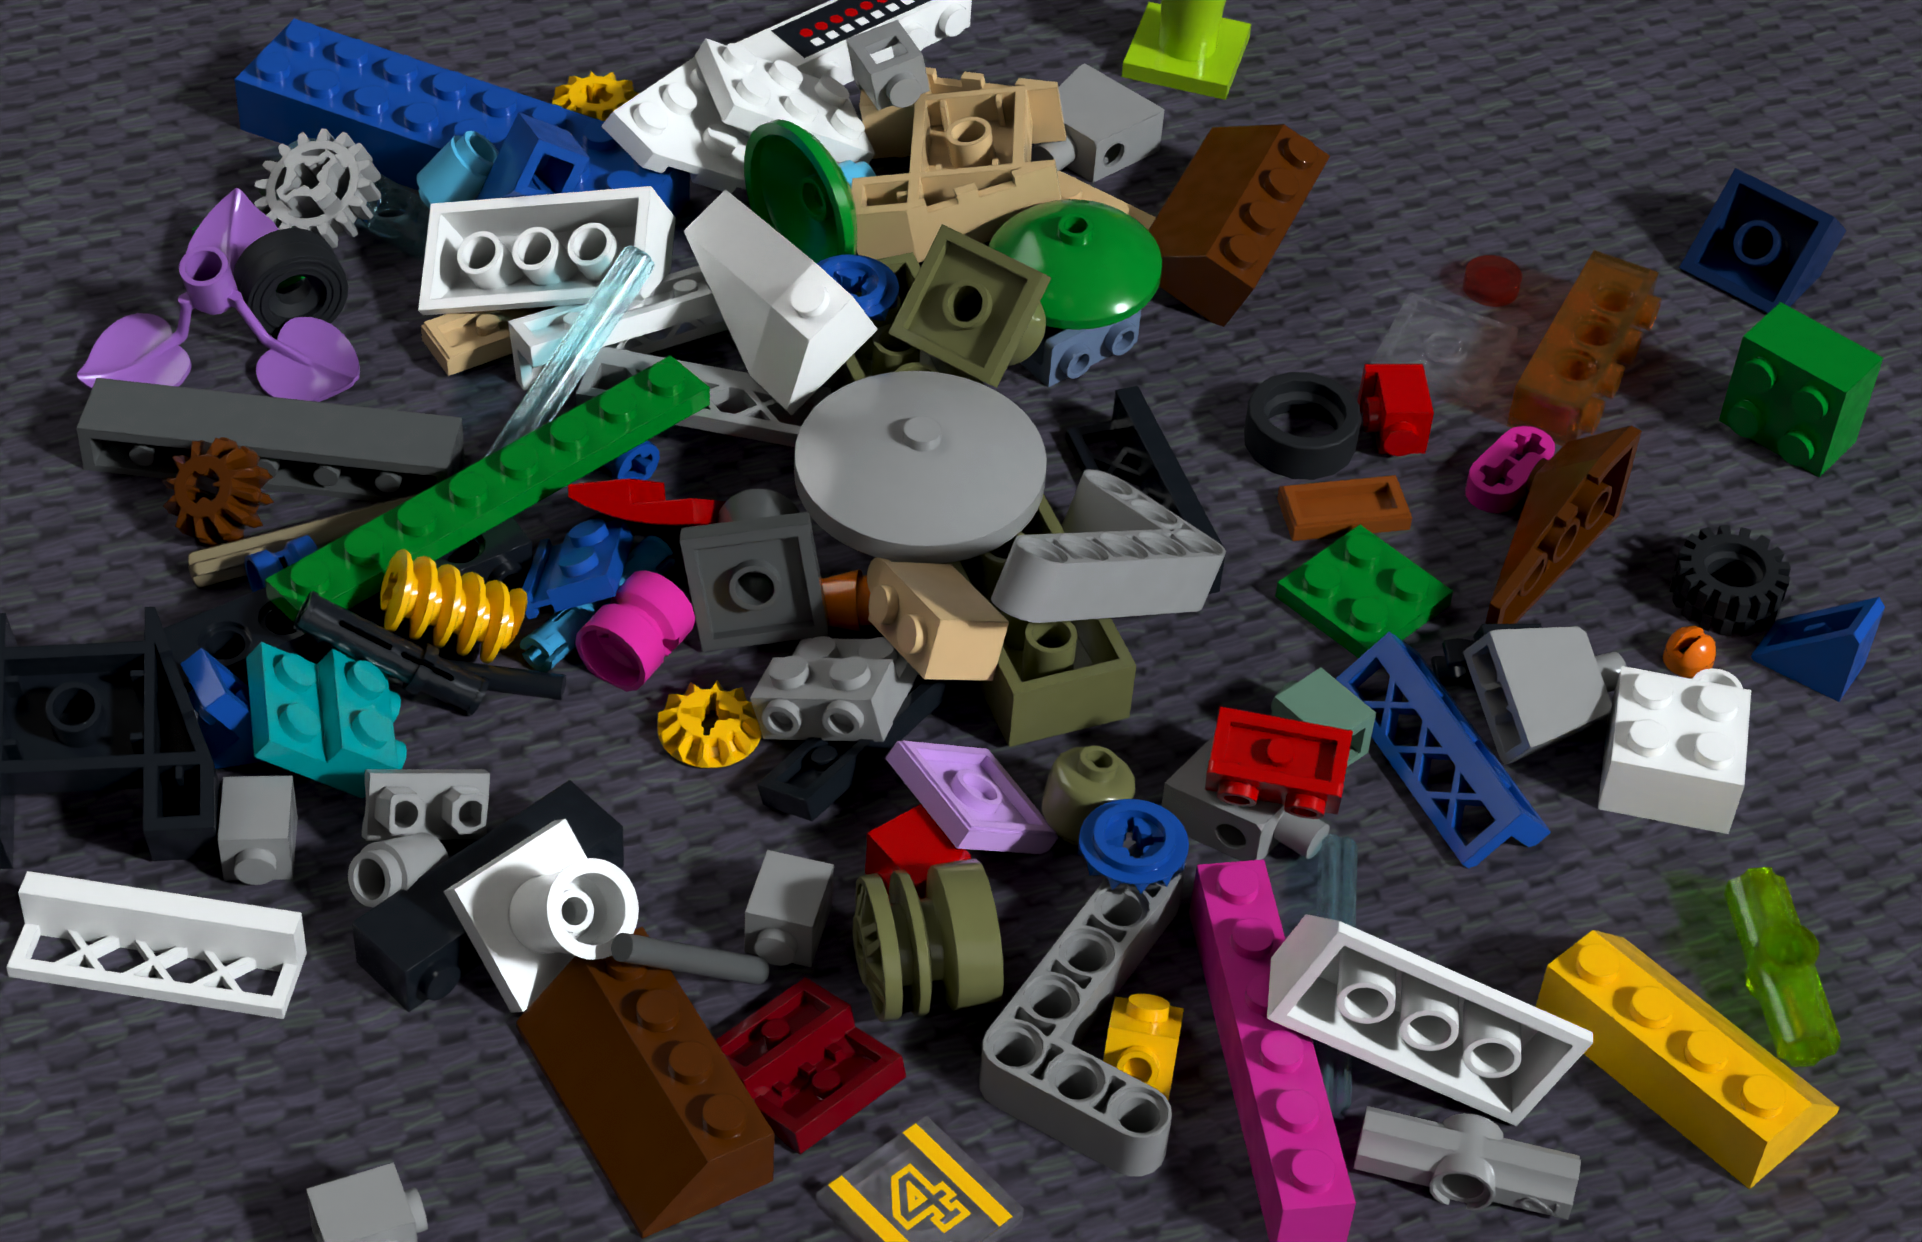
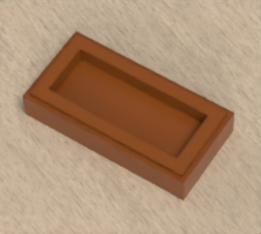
(1341, 505)

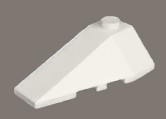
(776, 301)

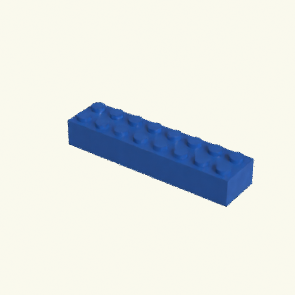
(411, 110)

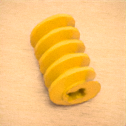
(451, 605)

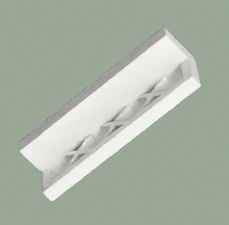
(671, 315)
(162, 924)

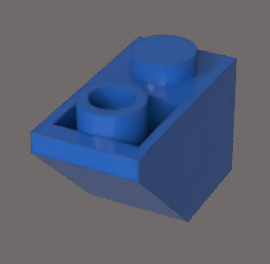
(535, 161)

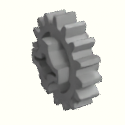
(320, 186)

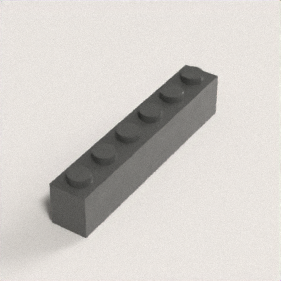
(299, 442)

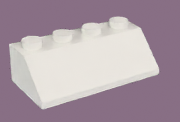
(539, 248)
(1419, 1019)

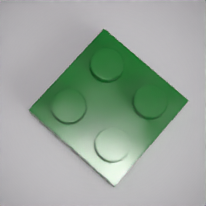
(1363, 591)

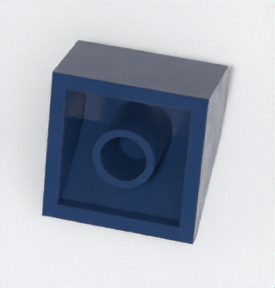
(1762, 243)

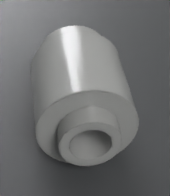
(392, 866)

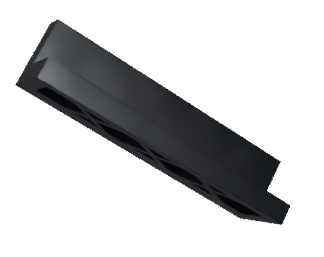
(1149, 460)

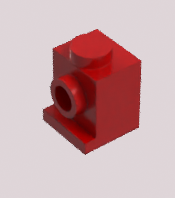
(1396, 407)

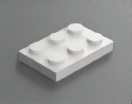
(757, 91)

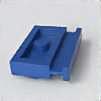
(580, 568)

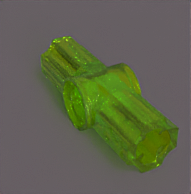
(1782, 967)

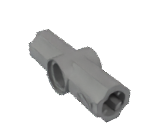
(1467, 1162)

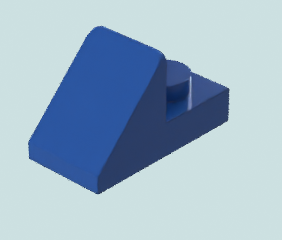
(221, 710)

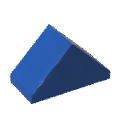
(1822, 646)

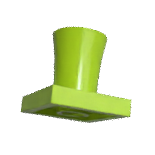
(1187, 47)

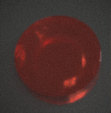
(1492, 280)

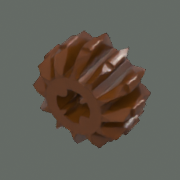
(239, 482)

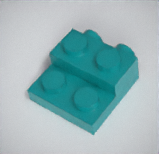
(323, 716)

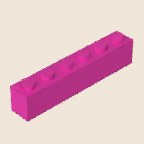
(1269, 1066)

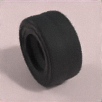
(284, 255)

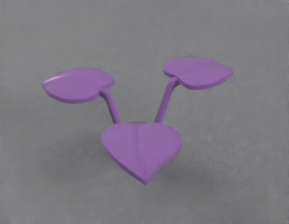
(304, 363)

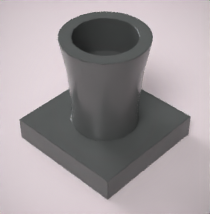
(755, 573)

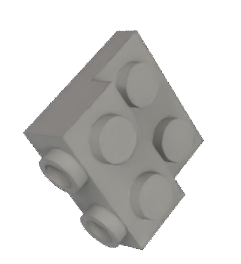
(833, 690)

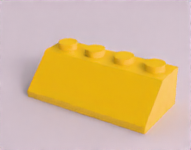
(1683, 1056)

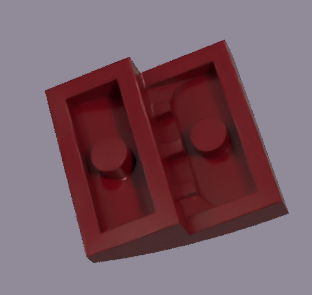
(809, 1063)

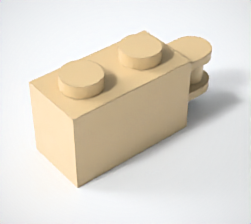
(936, 619)

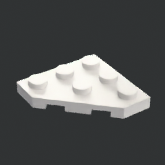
(681, 129)

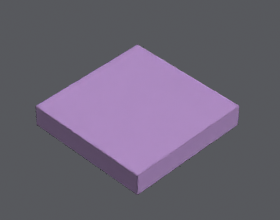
(971, 797)

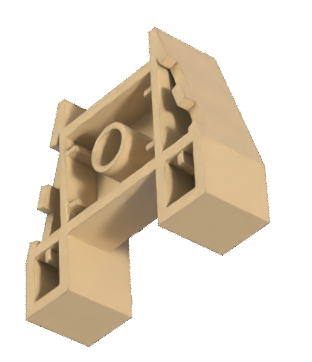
(966, 162)

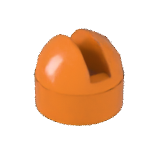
(1696, 658)

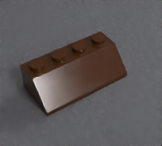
(1232, 214)
(648, 1090)

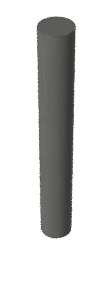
(689, 958)

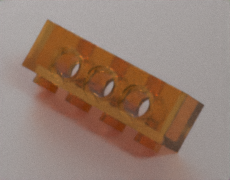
(1585, 348)

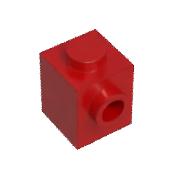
(912, 844)

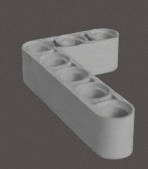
(1113, 560)
(1032, 1050)

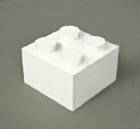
(1675, 750)

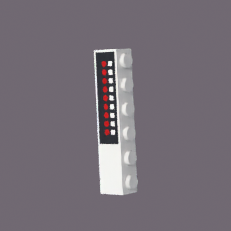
(818, 37)

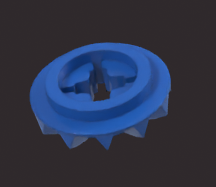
(868, 276)
(1153, 829)

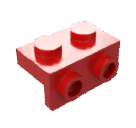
(1278, 763)

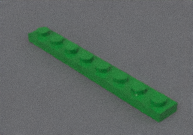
(495, 487)

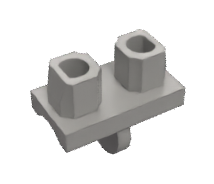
(430, 801)

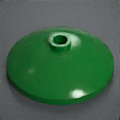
(800, 190)
(1097, 260)

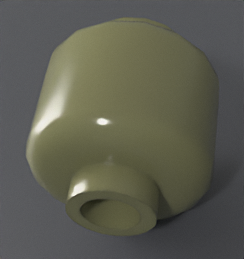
(1081, 783)

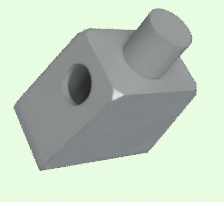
(1103, 126)
(1540, 686)
(1235, 829)

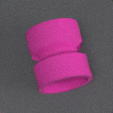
(635, 631)

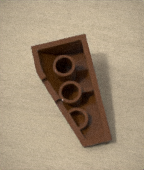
(1564, 513)

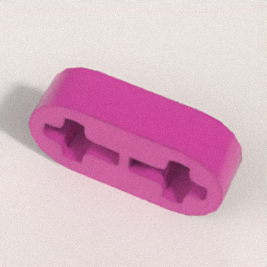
(1500, 462)

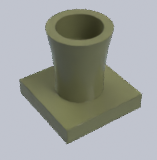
(973, 307)

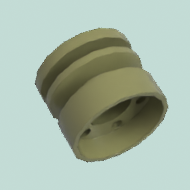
(926, 940)

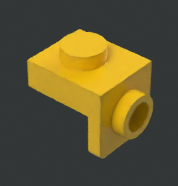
(1144, 1039)

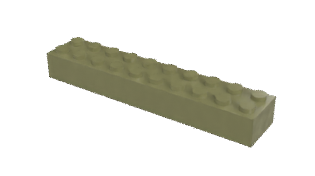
(1048, 673)

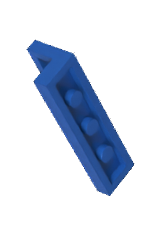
(1459, 742)

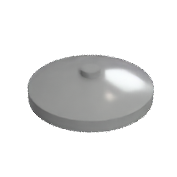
(920, 467)

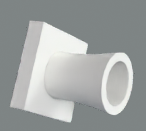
(542, 909)

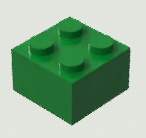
(1800, 389)

